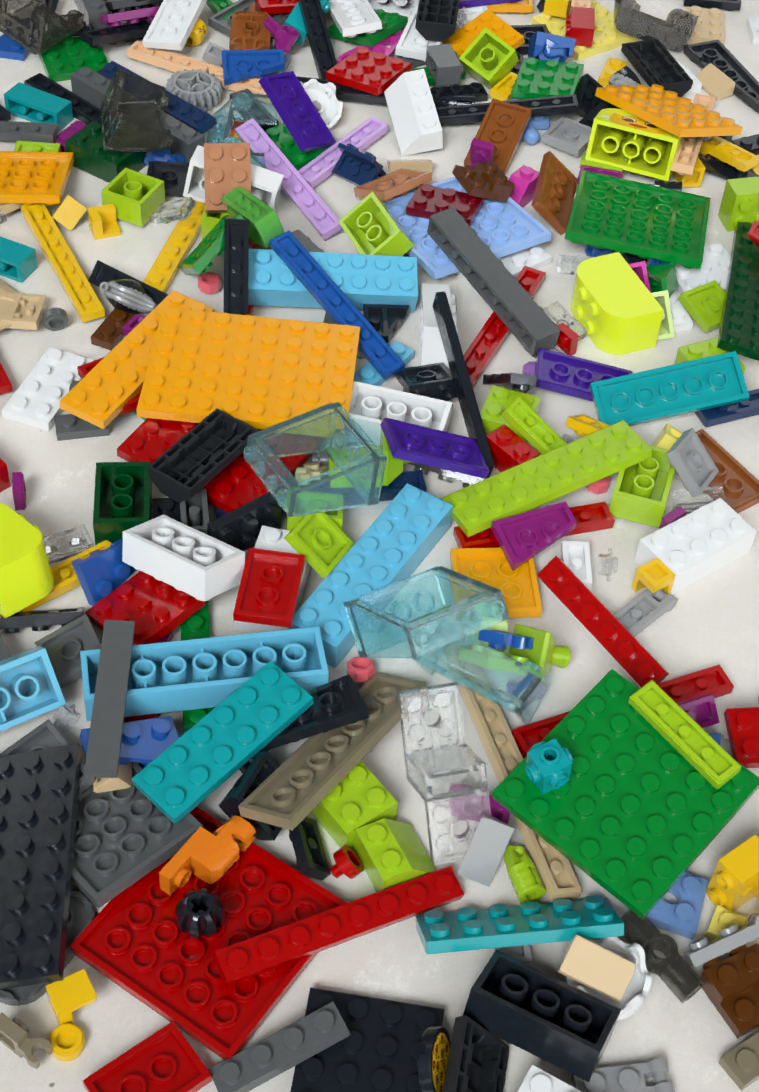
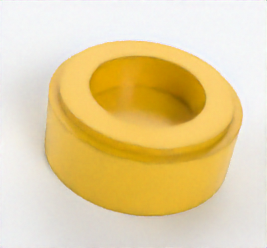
(67, 1042)

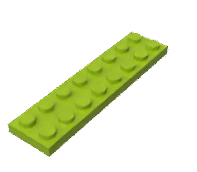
(547, 477)

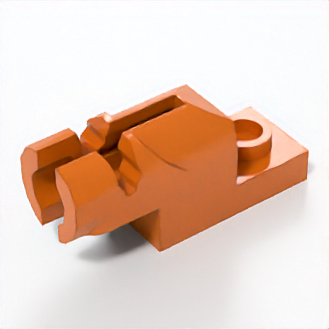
(207, 854)

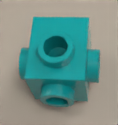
(548, 765)

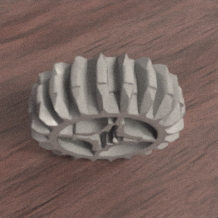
(196, 87)

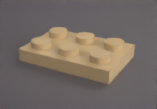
(708, 26)

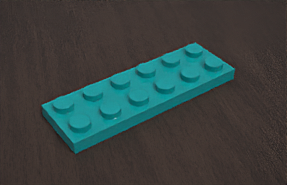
(670, 390)
(222, 742)
(517, 925)

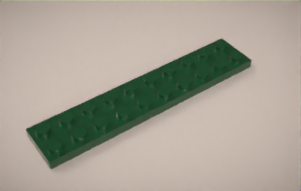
(741, 302)

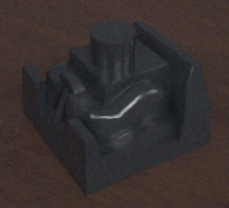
(259, 769)

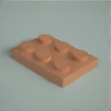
(225, 169)
(393, 184)

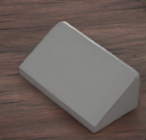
(486, 850)

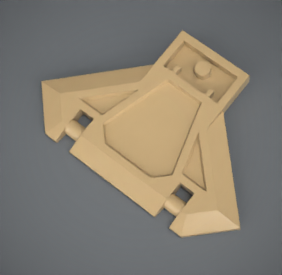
(20, 309)

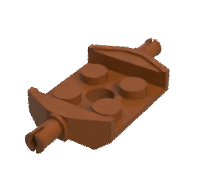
(244, 39)

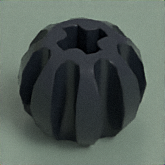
(200, 913)

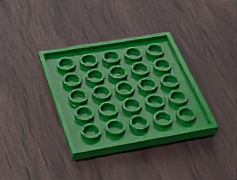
(639, 219)
(631, 803)

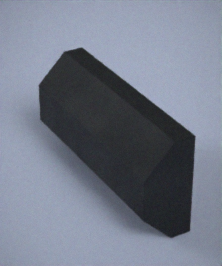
(437, 19)
(657, 65)
(200, 455)
(475, 1059)

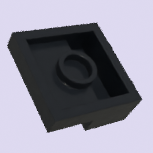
(428, 381)

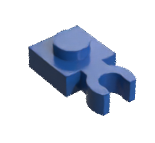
(163, 156)
(500, 639)

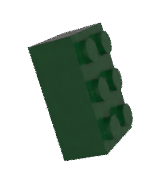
(93, 159)
(120, 498)

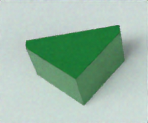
(662, 278)

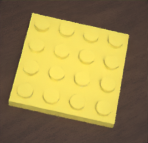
(605, 34)

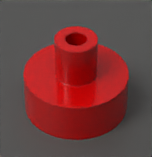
(346, 863)

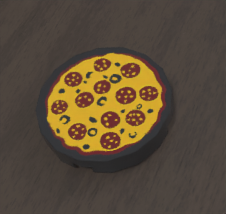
(434, 1062)

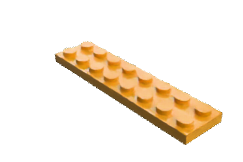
(122, 371)

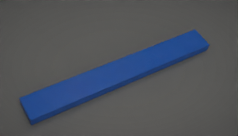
(336, 303)

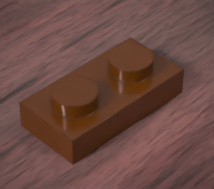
(111, 330)

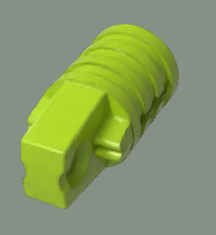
(523, 875)

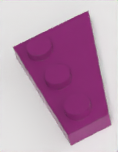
(131, 16)
(532, 532)

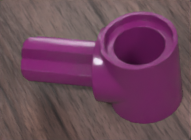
(284, 36)

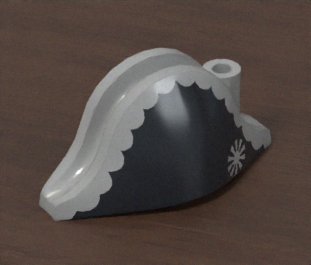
(624, 76)
(128, 296)

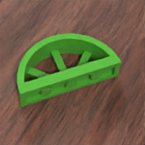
(263, 220)

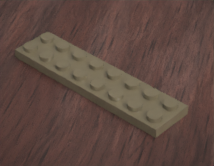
(326, 758)

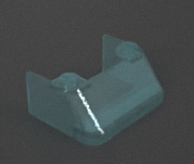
(242, 108)
(489, 675)

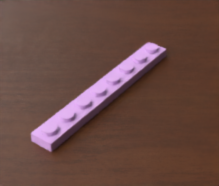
(293, 183)

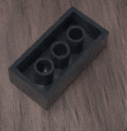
(542, 1014)

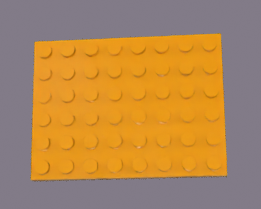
(246, 367)

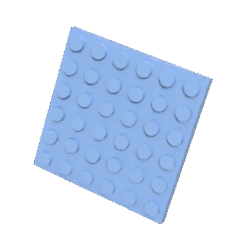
(498, 224)

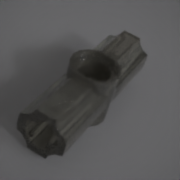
(673, 969)

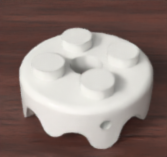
(324, 99)
(639, 984)

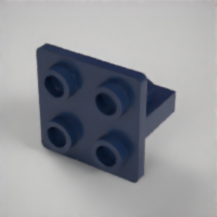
(357, 166)

